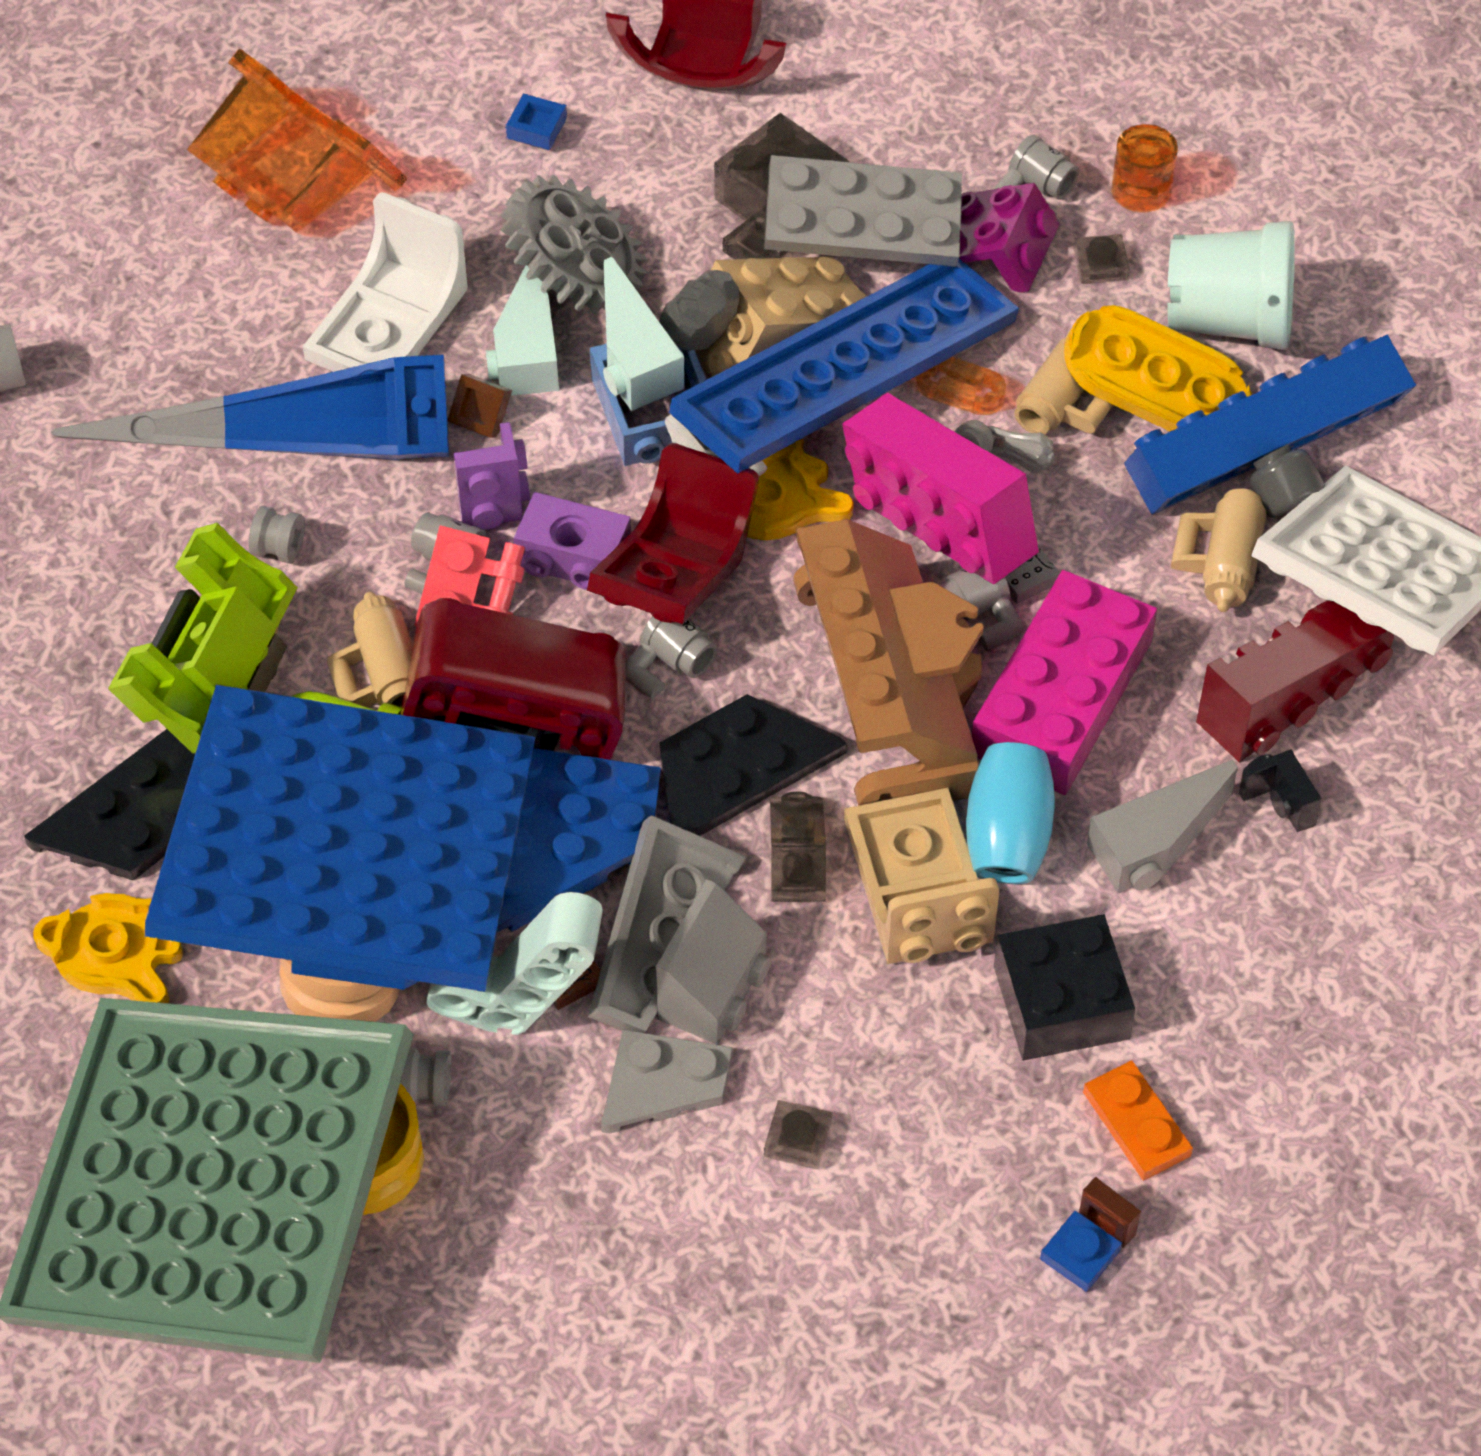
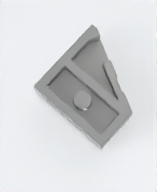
(662, 1078)

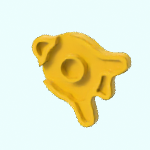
(792, 497)
(106, 948)

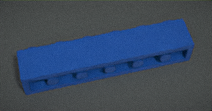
(1284, 412)

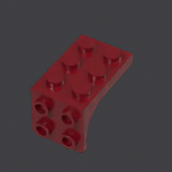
(685, 539)

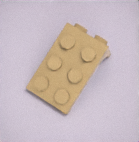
(775, 303)
(921, 877)

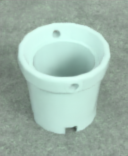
(1234, 284)

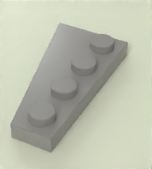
(657, 894)

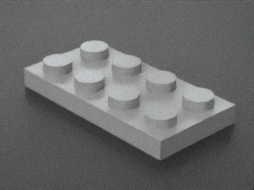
(863, 211)

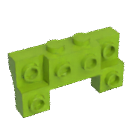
(219, 643)

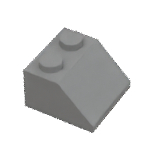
(711, 966)

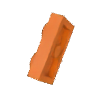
(1137, 1120)

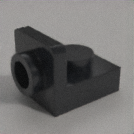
(1288, 785)

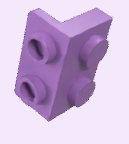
(491, 482)

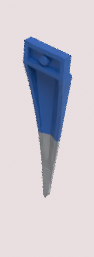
(362, 412)

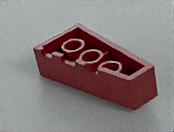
(1288, 677)

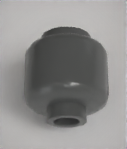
(1285, 480)

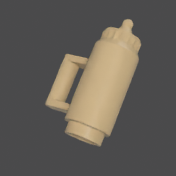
(1051, 398)
(1228, 565)
(384, 648)

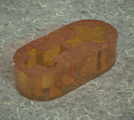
(961, 384)

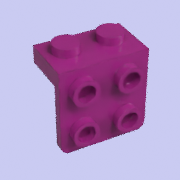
(1010, 228)

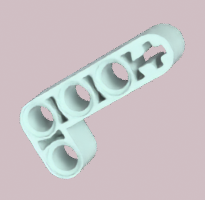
(530, 970)

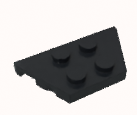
(739, 761)
(123, 816)

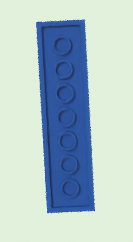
(841, 363)

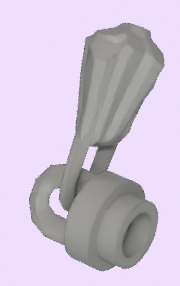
(1029, 450)

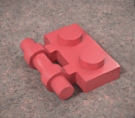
(458, 567)

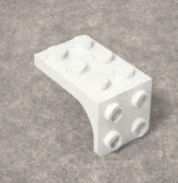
(400, 293)

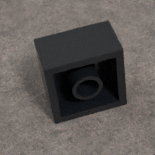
(1063, 987)

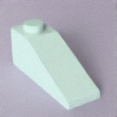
(525, 341)
(640, 353)

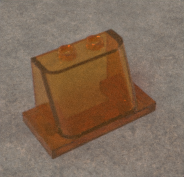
(284, 150)

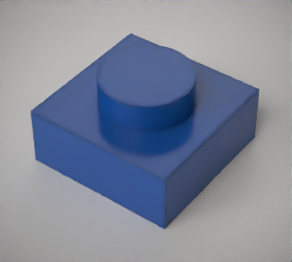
(536, 121)
(1080, 1251)

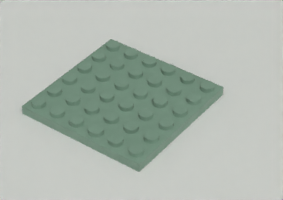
(208, 1178)

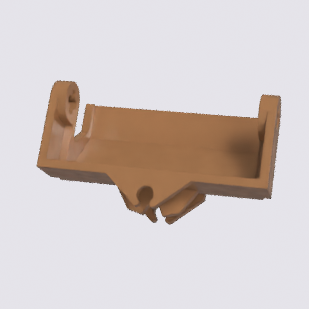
(896, 656)

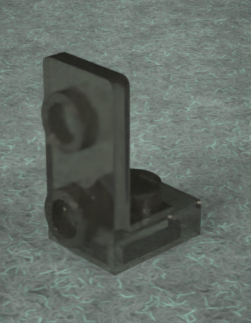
(798, 848)

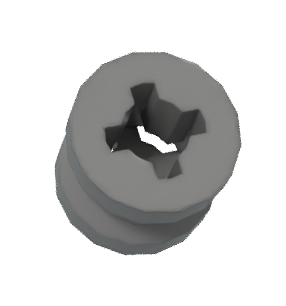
(276, 534)
(428, 1076)

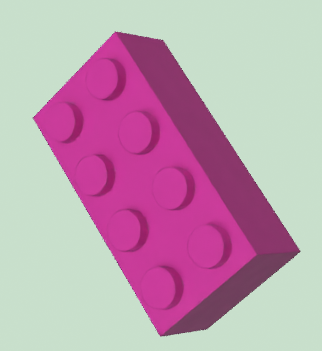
(941, 488)
(1067, 674)

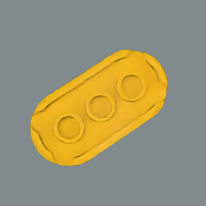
(1148, 366)

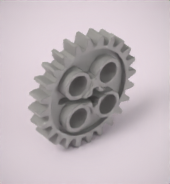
(567, 238)

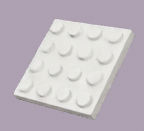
(1380, 559)

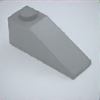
(1148, 834)

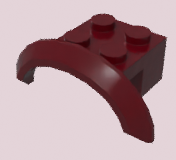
(702, 44)

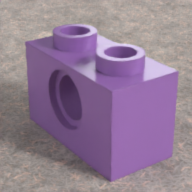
(567, 537)

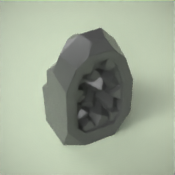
(701, 310)

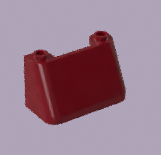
(518, 674)

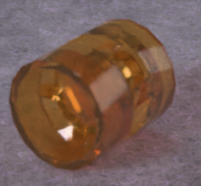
(1144, 168)

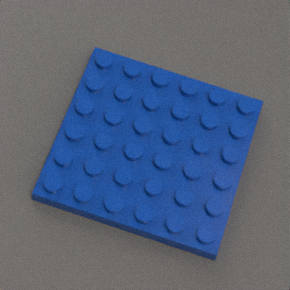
(344, 838)

